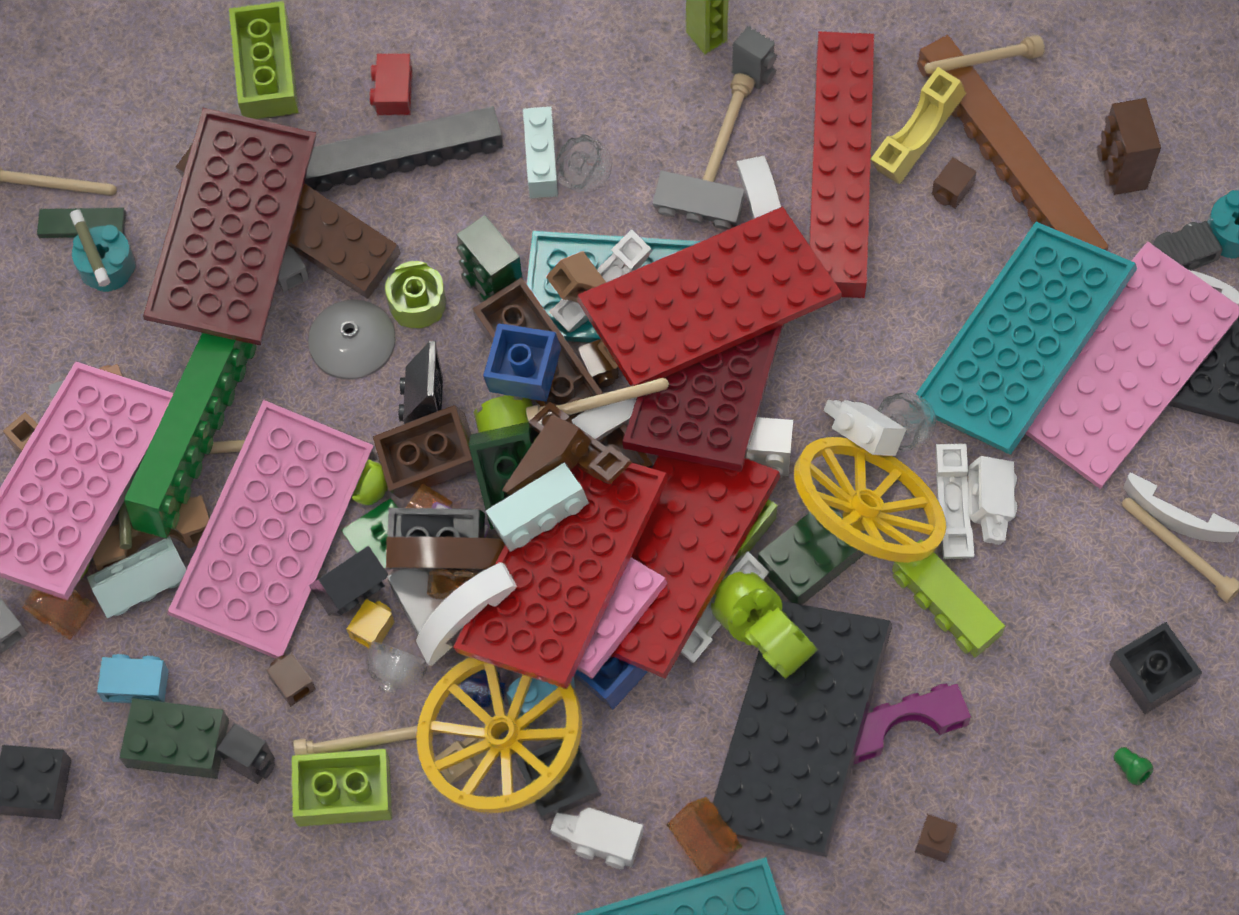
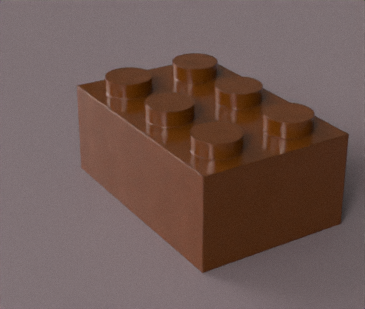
(1129, 146)
(425, 451)

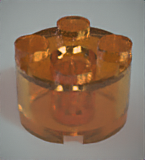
(60, 614)

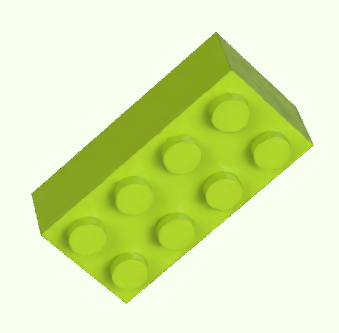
(263, 60)

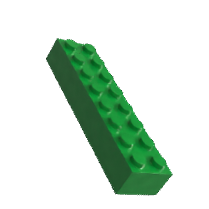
(186, 433)

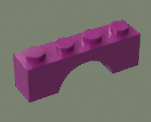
(940, 709)

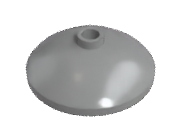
(354, 353)

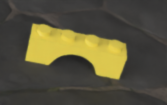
(936, 104)

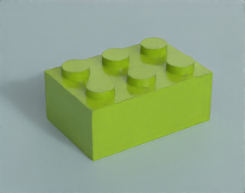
(341, 787)

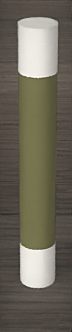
(90, 248)

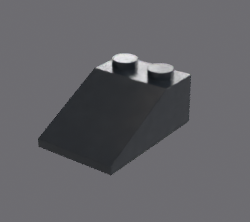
(421, 385)
(436, 523)

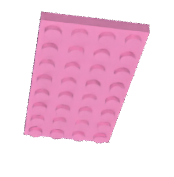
(1132, 366)
(74, 476)
(270, 530)

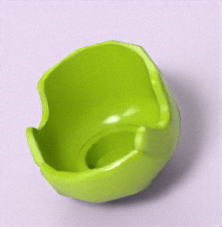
(371, 484)

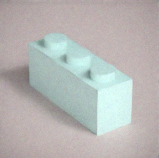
(540, 152)
(537, 507)
(137, 577)

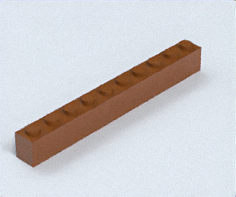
(1011, 151)

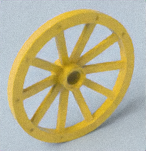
(865, 508)
(493, 729)

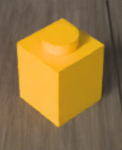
(371, 623)

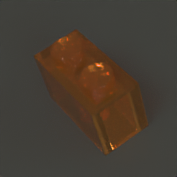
(704, 835)

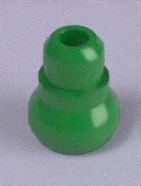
(1135, 767)

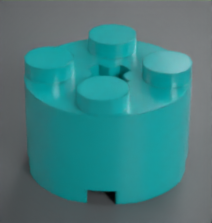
(1225, 223)
(115, 256)

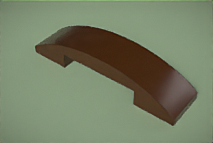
(599, 461)
(443, 552)

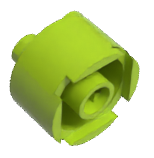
(415, 295)
(502, 412)
(742, 602)
(780, 641)

